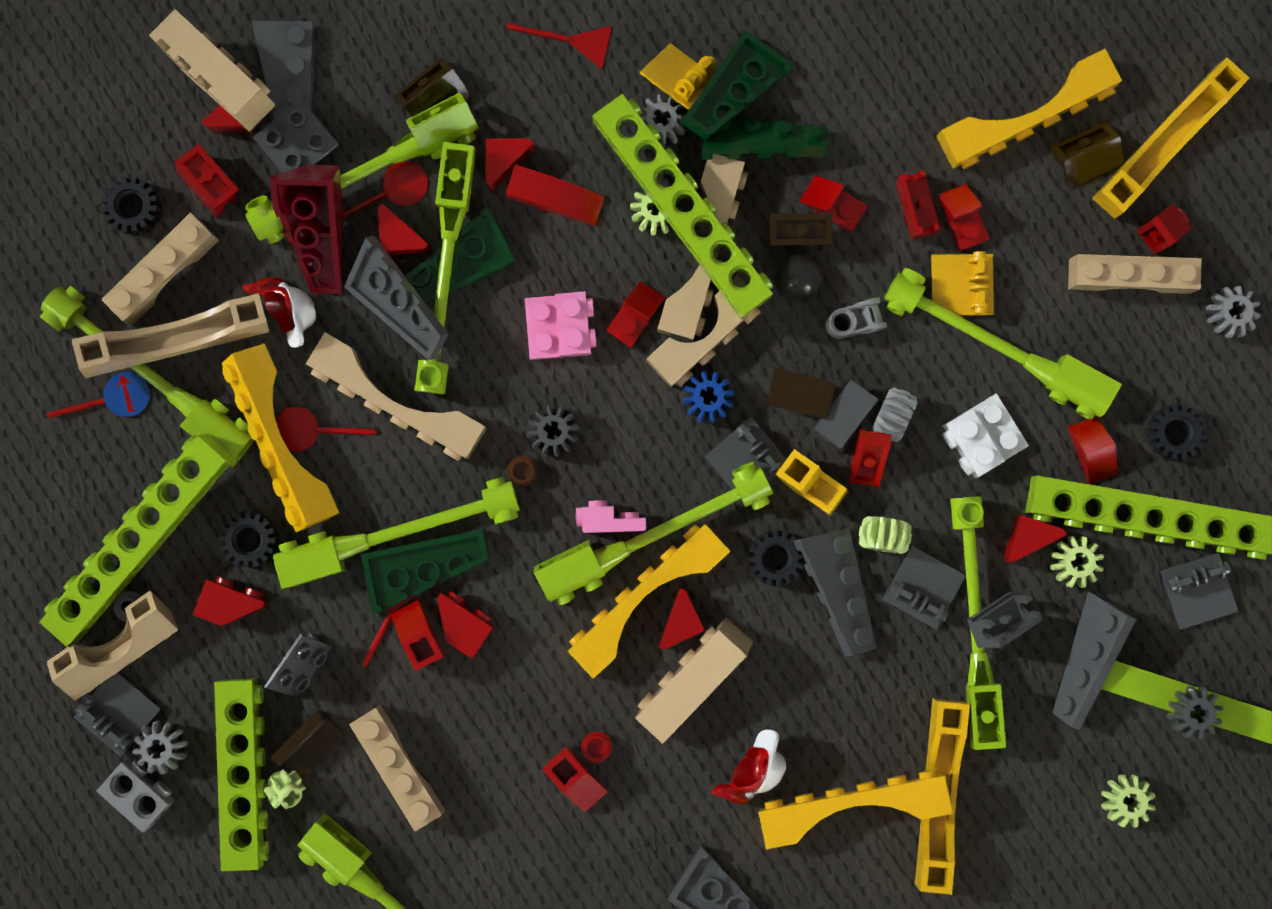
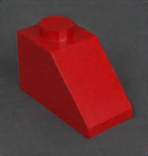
(1165, 229)

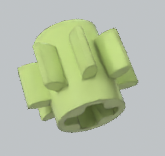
(284, 789)

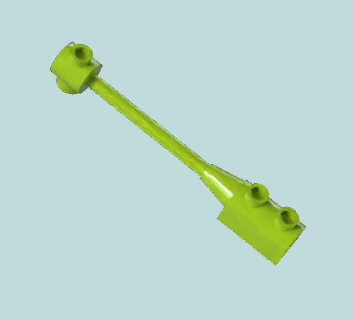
(441, 123)
(453, 203)
(65, 309)
(1066, 379)
(325, 554)
(586, 566)
(982, 692)
(343, 860)

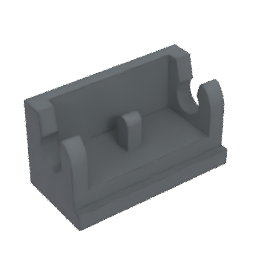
(847, 416)
(1003, 621)

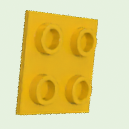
(679, 74)
(963, 283)

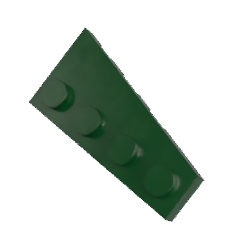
(477, 254)
(413, 568)

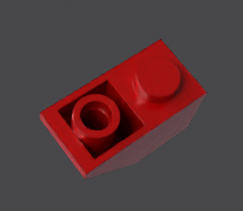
(225, 604)
(461, 626)
(417, 635)
(574, 779)

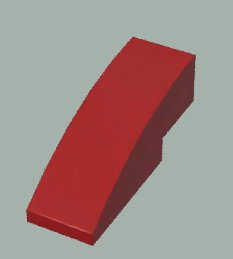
(554, 195)

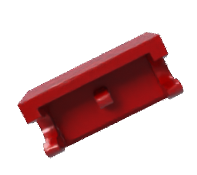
(206, 180)
(917, 205)

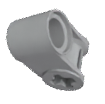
(861, 319)

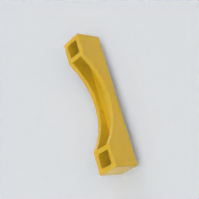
(973, 136)
(1170, 137)
(303, 496)
(600, 644)
(920, 797)
(936, 836)

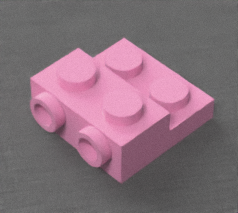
(559, 326)
(600, 518)

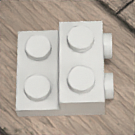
(984, 436)

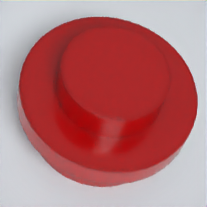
(596, 747)

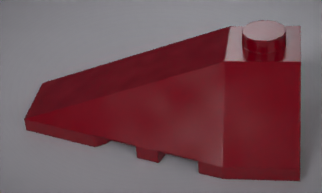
(311, 213)

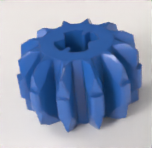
(718, 393)

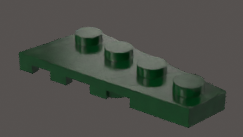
(736, 84)
(766, 139)

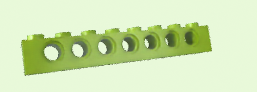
(627, 112)
(1230, 521)
(60, 616)

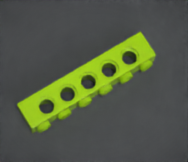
(234, 853)

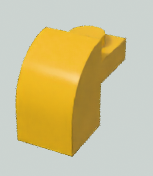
(811, 483)

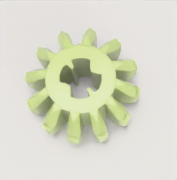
(646, 216)
(885, 535)
(1068, 554)
(1128, 788)

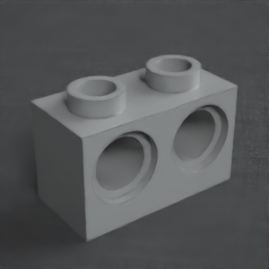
(131, 802)

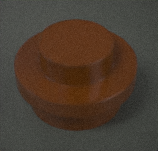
(522, 471)

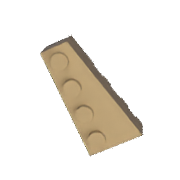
(213, 70)
(694, 680)

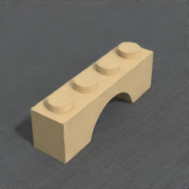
(1134, 272)
(140, 287)
(676, 359)
(82, 669)
(401, 777)

